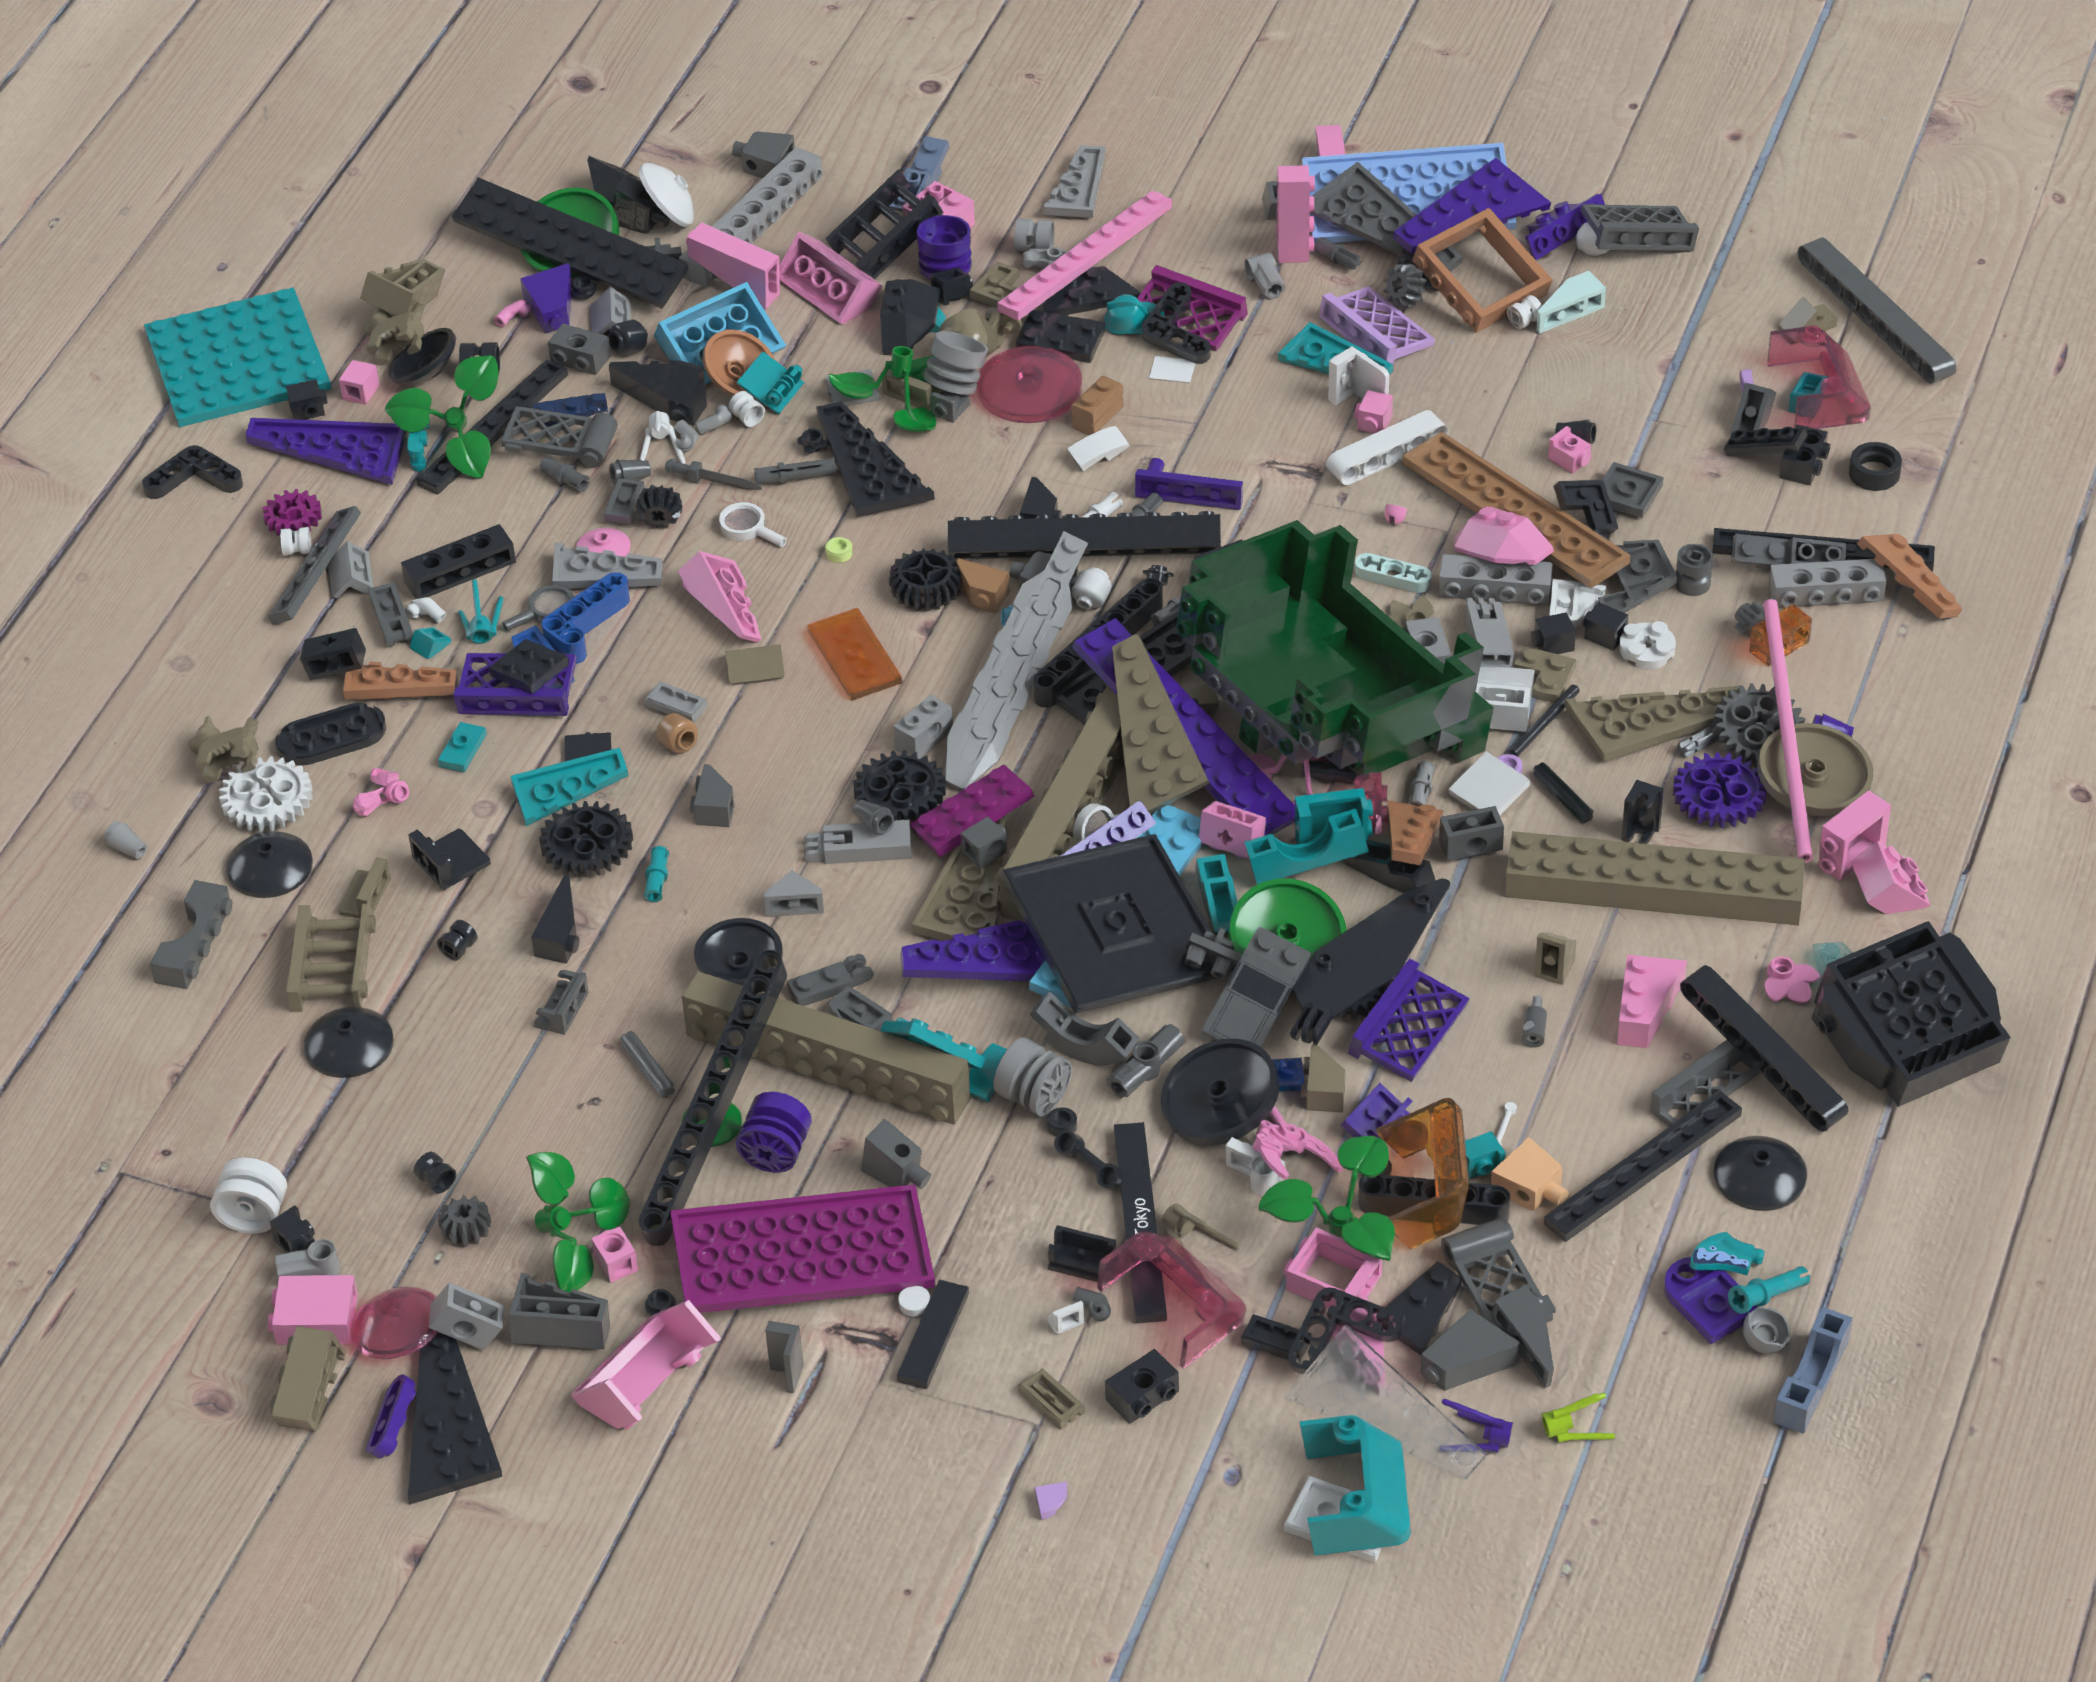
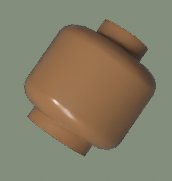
(676, 733)

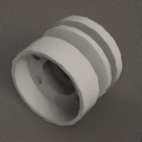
(955, 362)
(1032, 1076)

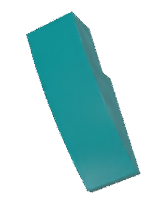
(1216, 890)

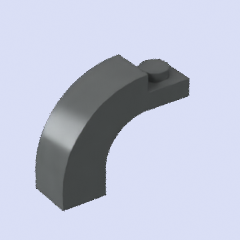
(1080, 1039)

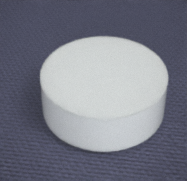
(914, 1301)

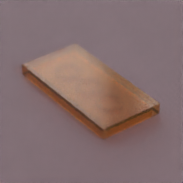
(854, 654)

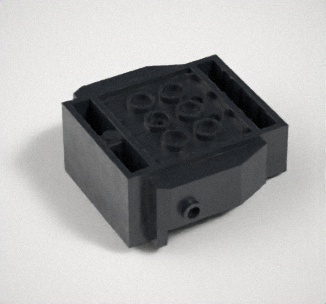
(1876, 1024)

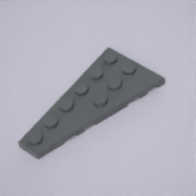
(1370, 210)

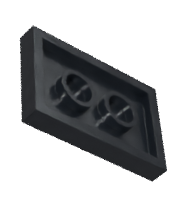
(1063, 333)

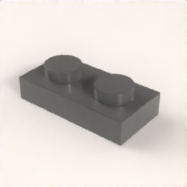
(623, 501)

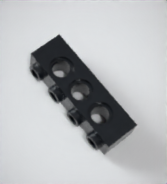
(458, 562)

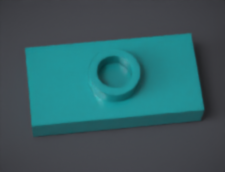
(462, 747)

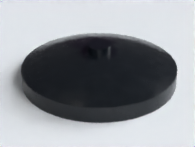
(1220, 1091)

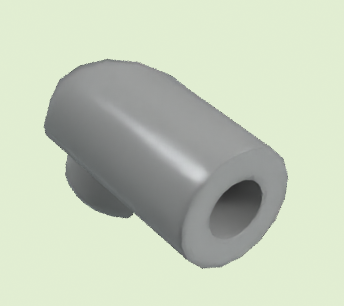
(721, 417)

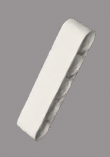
(1383, 447)

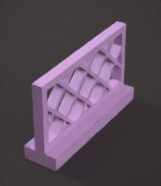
(1366, 334)

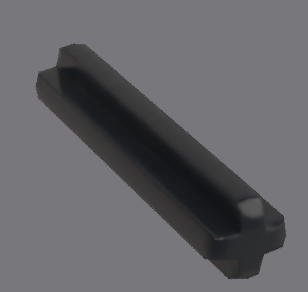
(1563, 792)

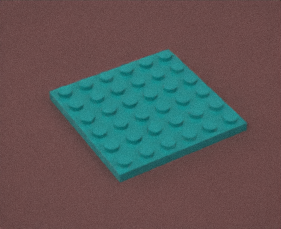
(235, 356)

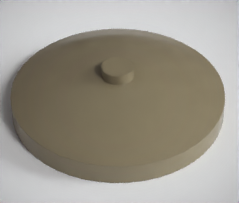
(1831, 767)

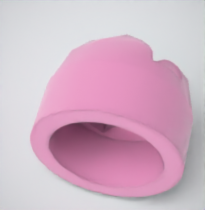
(1396, 512)

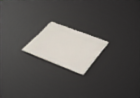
(1172, 369)

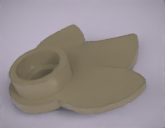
(1401, 612)

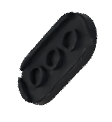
(330, 734)

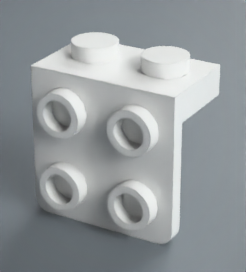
(1355, 373)

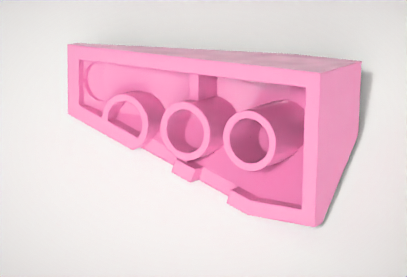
(720, 588)

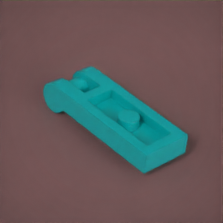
(416, 445)

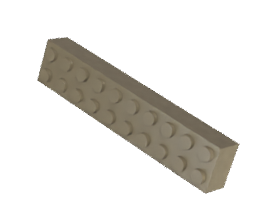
(1080, 781)
(1655, 878)
(837, 1051)

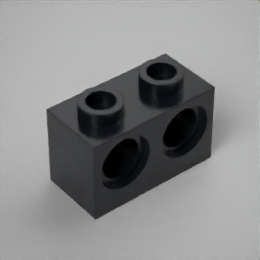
(1808, 461)

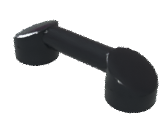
(1073, 1145)

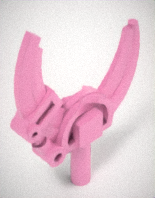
(1279, 1137)

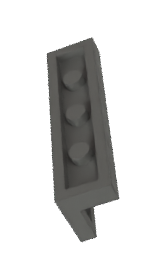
(1696, 1077)

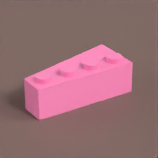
(1294, 213)

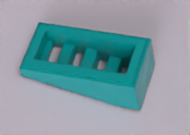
(1806, 385)

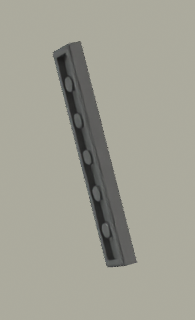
(314, 565)

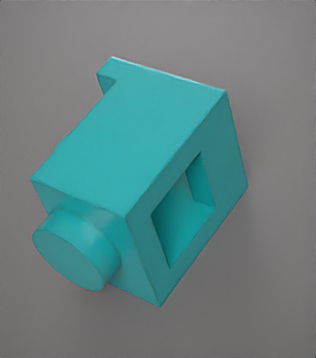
(1483, 1154)

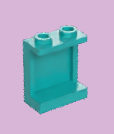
(1314, 809)

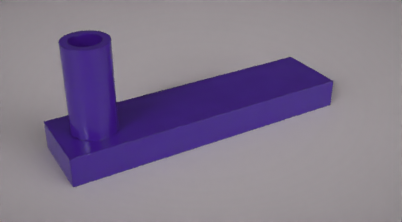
(1187, 488)

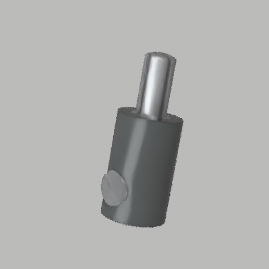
(1534, 1023)

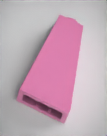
(736, 261)

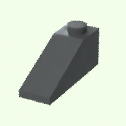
(1524, 1319)

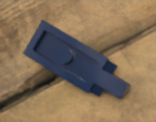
(581, 405)

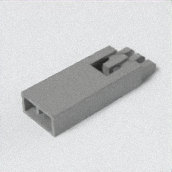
(1489, 628)
(858, 843)

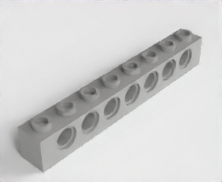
(763, 205)

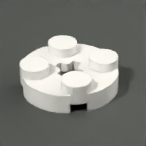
(1656, 634)

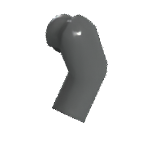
(1095, 1301)

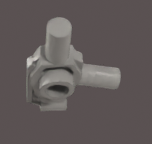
(1041, 257)

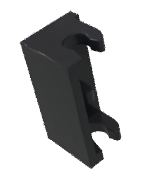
(1642, 811)
(1078, 1252)

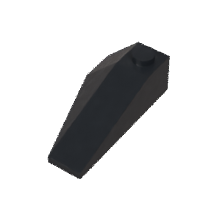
(666, 388)

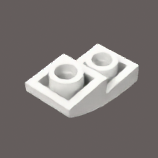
(1098, 445)

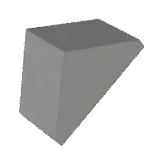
(793, 897)

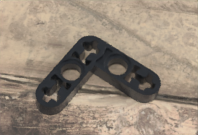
(1168, 330)
(160, 483)
(1340, 1315)

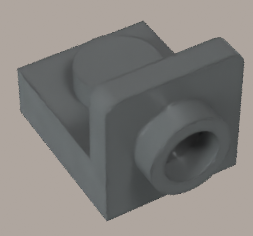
(948, 405)

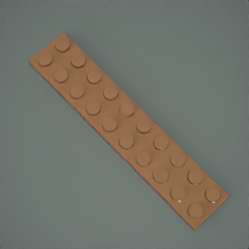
(1481, 484)

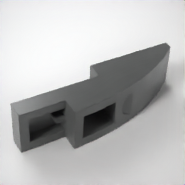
(1776, 551)

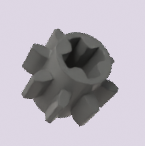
(1749, 616)

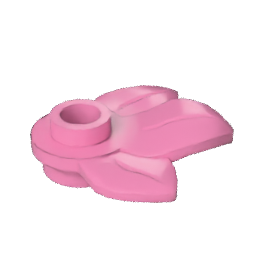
(1789, 980)

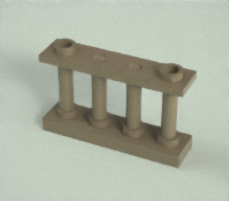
(305, 946)

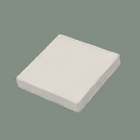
(1489, 784)

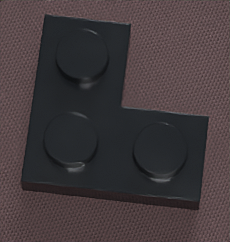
(1592, 499)

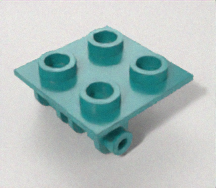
(772, 382)

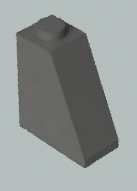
(1468, 1352)

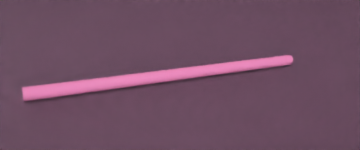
(1787, 730)

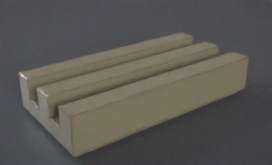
(1027, 1389)

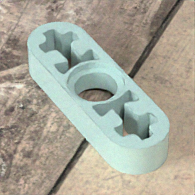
(1399, 581)

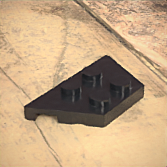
(1089, 292)

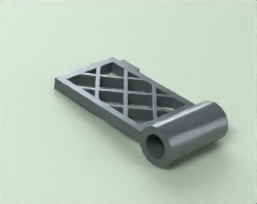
(590, 441)
(1485, 1244)

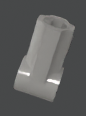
(1264, 272)
(316, 1260)

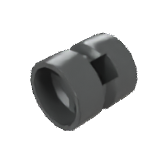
(1694, 569)

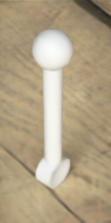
(1510, 1109)

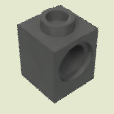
(984, 842)

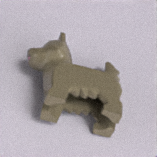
(394, 333)
(224, 749)

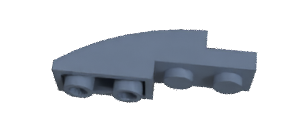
(925, 168)

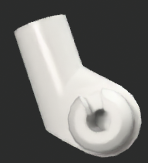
(425, 606)

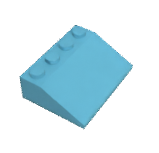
(688, 332)

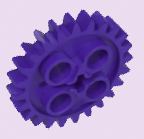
(1702, 797)

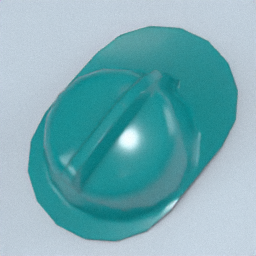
(1127, 315)

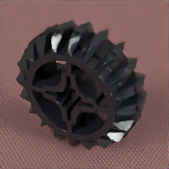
(909, 576)

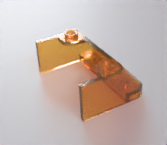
(1441, 1133)

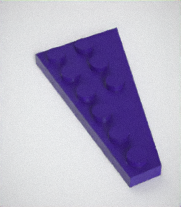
(1489, 187)
(992, 953)

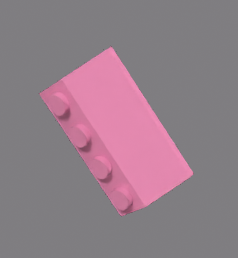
(827, 279)

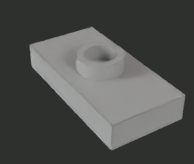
(674, 700)

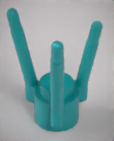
(480, 628)

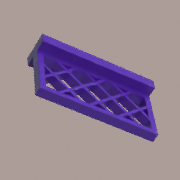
(510, 700)
(1390, 1004)

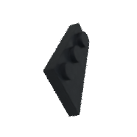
(1424, 1305)

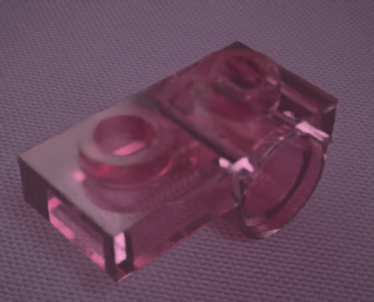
(1377, 793)

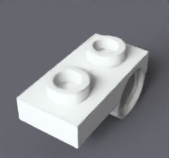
(1250, 1162)

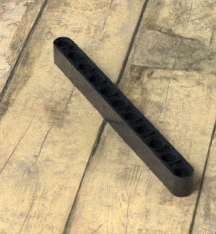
(714, 1108)

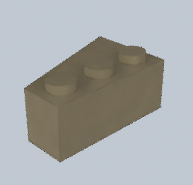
(402, 288)
(305, 1378)

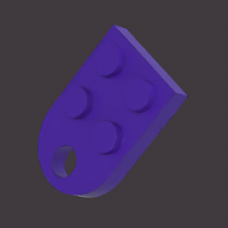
(1704, 1299)

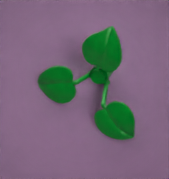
(861, 385)
(412, 408)
(610, 1204)
(1372, 1232)

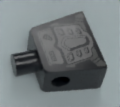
(635, 207)

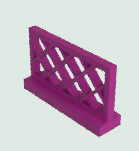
(1203, 294)

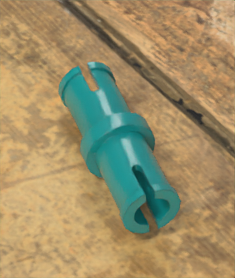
(656, 873)

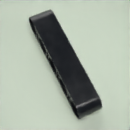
(1397, 1193)

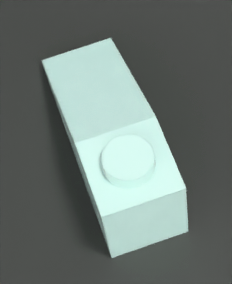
(1572, 300)

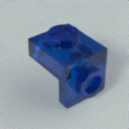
(1290, 1073)

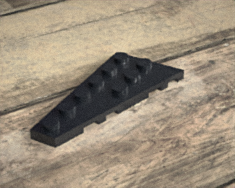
(869, 468)
(449, 1430)

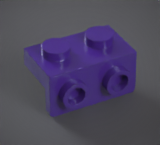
(1375, 1111)

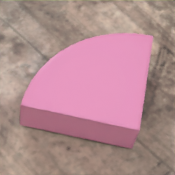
(382, 776)

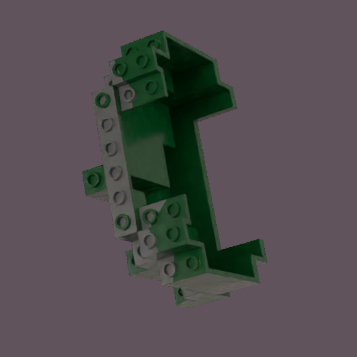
(1320, 661)

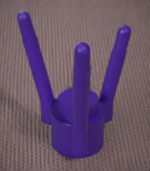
(1496, 1430)

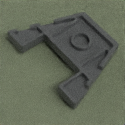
(1644, 576)

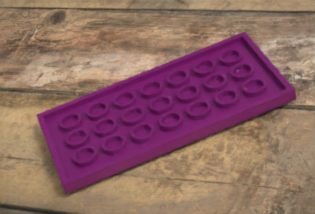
(802, 1249)

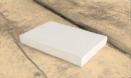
(1320, 1499)

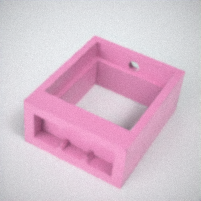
(1852, 833)
(1335, 1249)

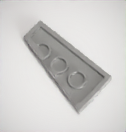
(1079, 186)
(583, 568)

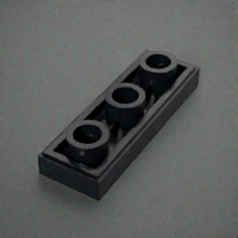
(1765, 441)

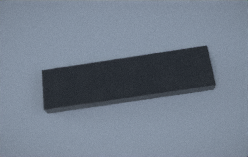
(933, 1334)

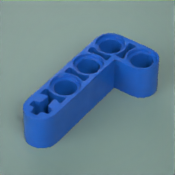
(581, 614)

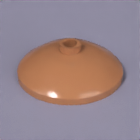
(729, 356)

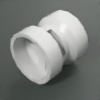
(1522, 313)
(746, 408)
(301, 544)

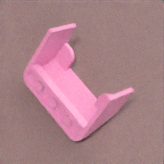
(643, 1363)

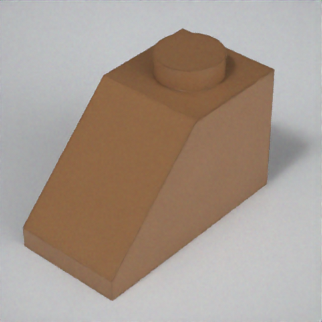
(983, 585)

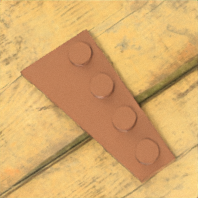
(1912, 572)
(401, 681)
(1411, 830)

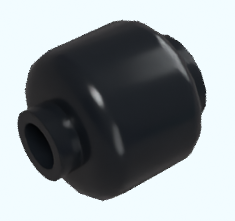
(628, 337)

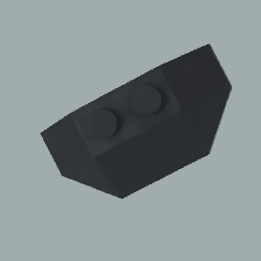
(907, 313)

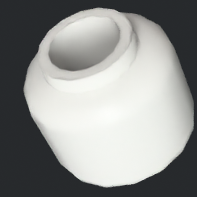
(1091, 588)

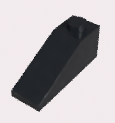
(556, 931)

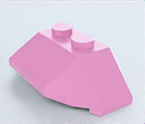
(1502, 538)

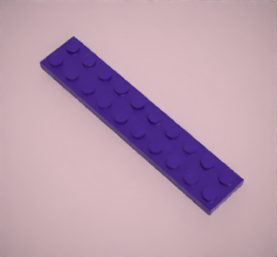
(1230, 771)

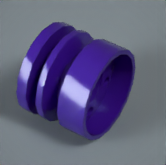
(943, 244)
(773, 1132)

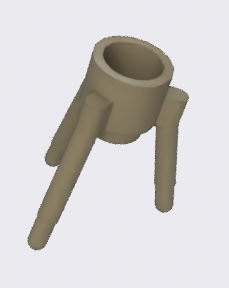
(1182, 1222)

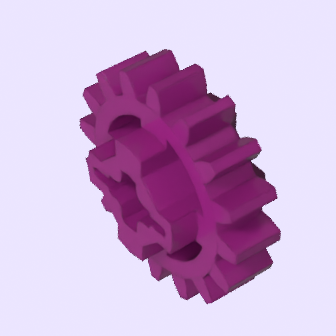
(292, 511)

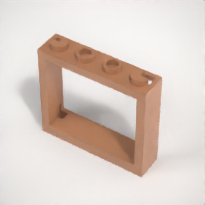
(1506, 245)

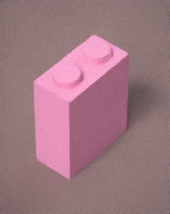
(314, 1303)

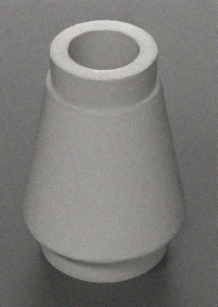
(123, 839)

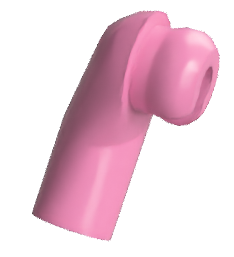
(511, 310)

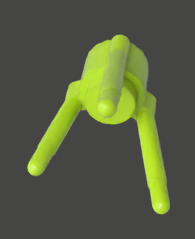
(1559, 1421)

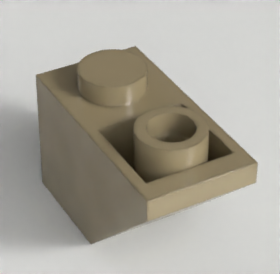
(1325, 1082)

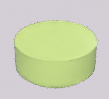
(838, 549)

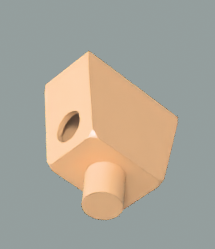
(1531, 1176)

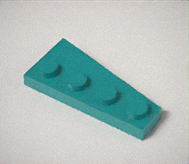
(1316, 347)
(561, 784)

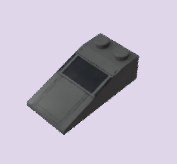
(1257, 989)

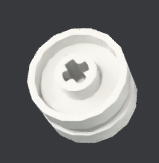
(248, 1195)

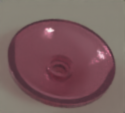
(393, 1323)

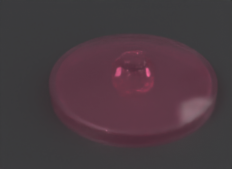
(1029, 384)

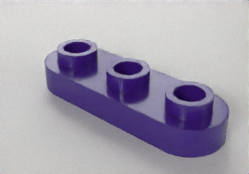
(391, 1417)

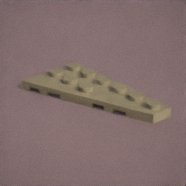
(1643, 719)

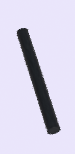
(1543, 721)

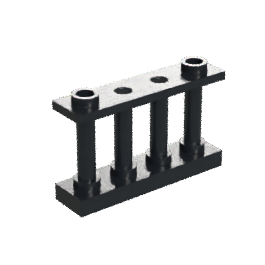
(897, 239)

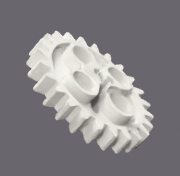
(266, 794)

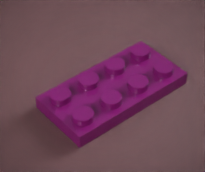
(989, 797)

